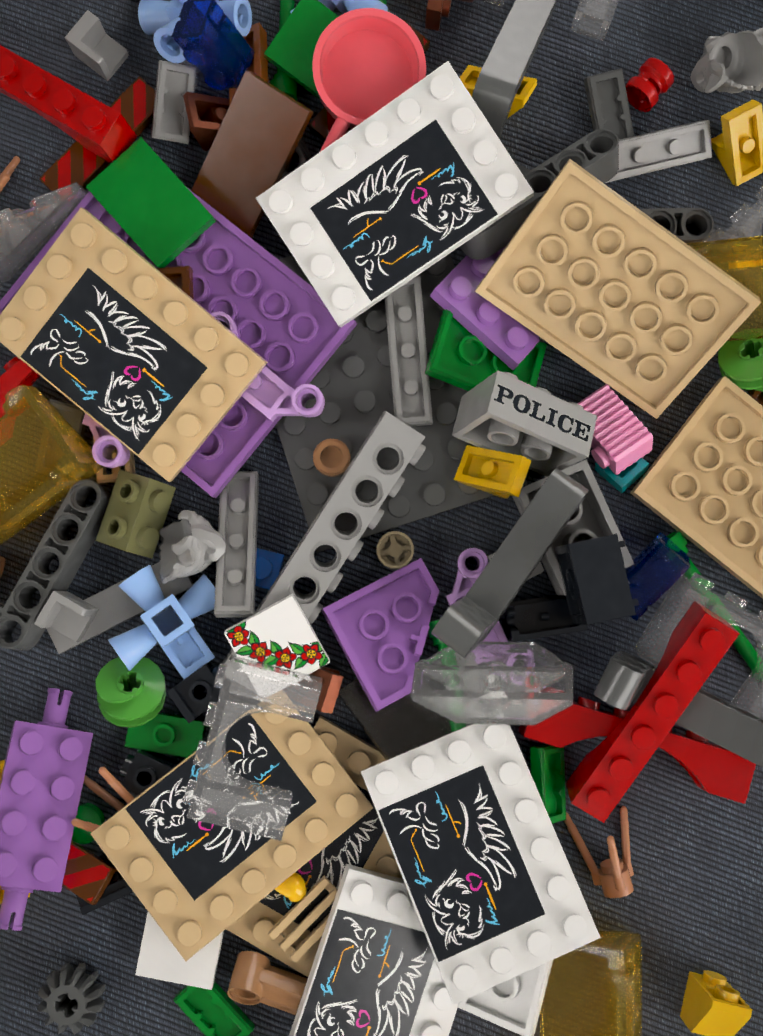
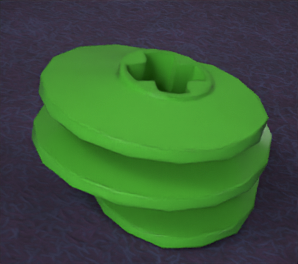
(743, 363)
(127, 707)

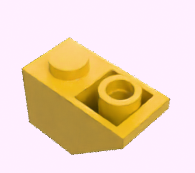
(713, 1005)

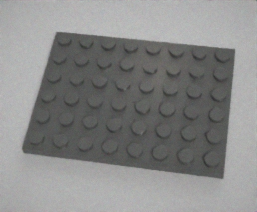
(356, 394)

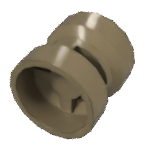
(395, 550)

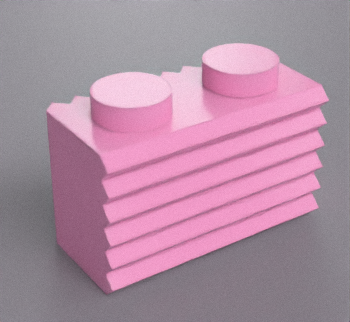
(618, 434)

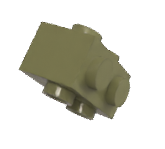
(135, 514)

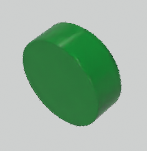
(89, 813)

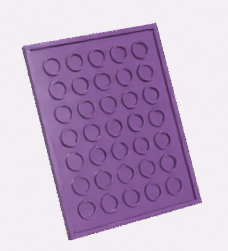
(273, 315)

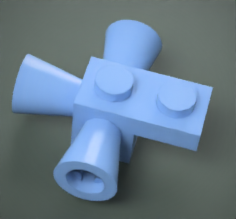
(161, 16)
(166, 623)

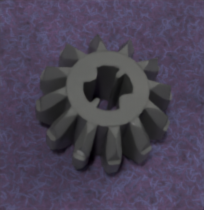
(64, 1008)

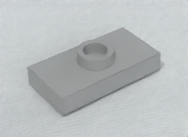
(169, 111)

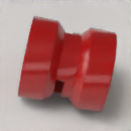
(652, 80)

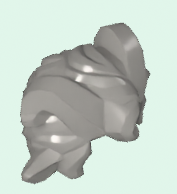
(730, 63)
(188, 546)

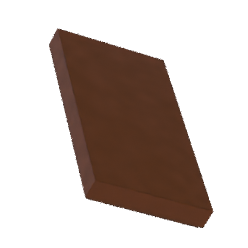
(250, 150)

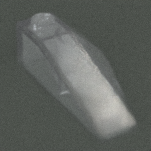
(28, 230)

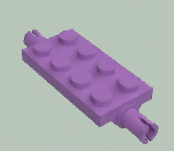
(37, 804)

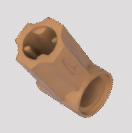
(259, 982)

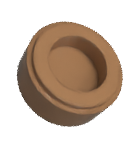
(331, 457)

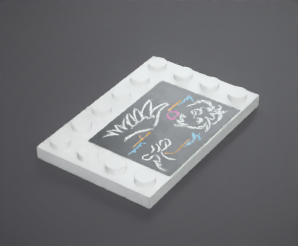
(395, 195)
(479, 858)
(373, 967)

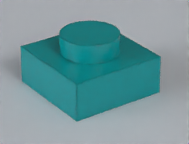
(625, 477)

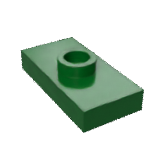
(167, 735)
(549, 778)
(213, 1011)

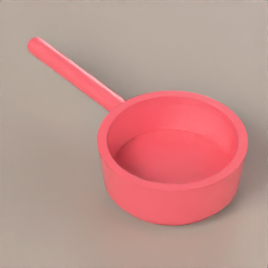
(364, 65)

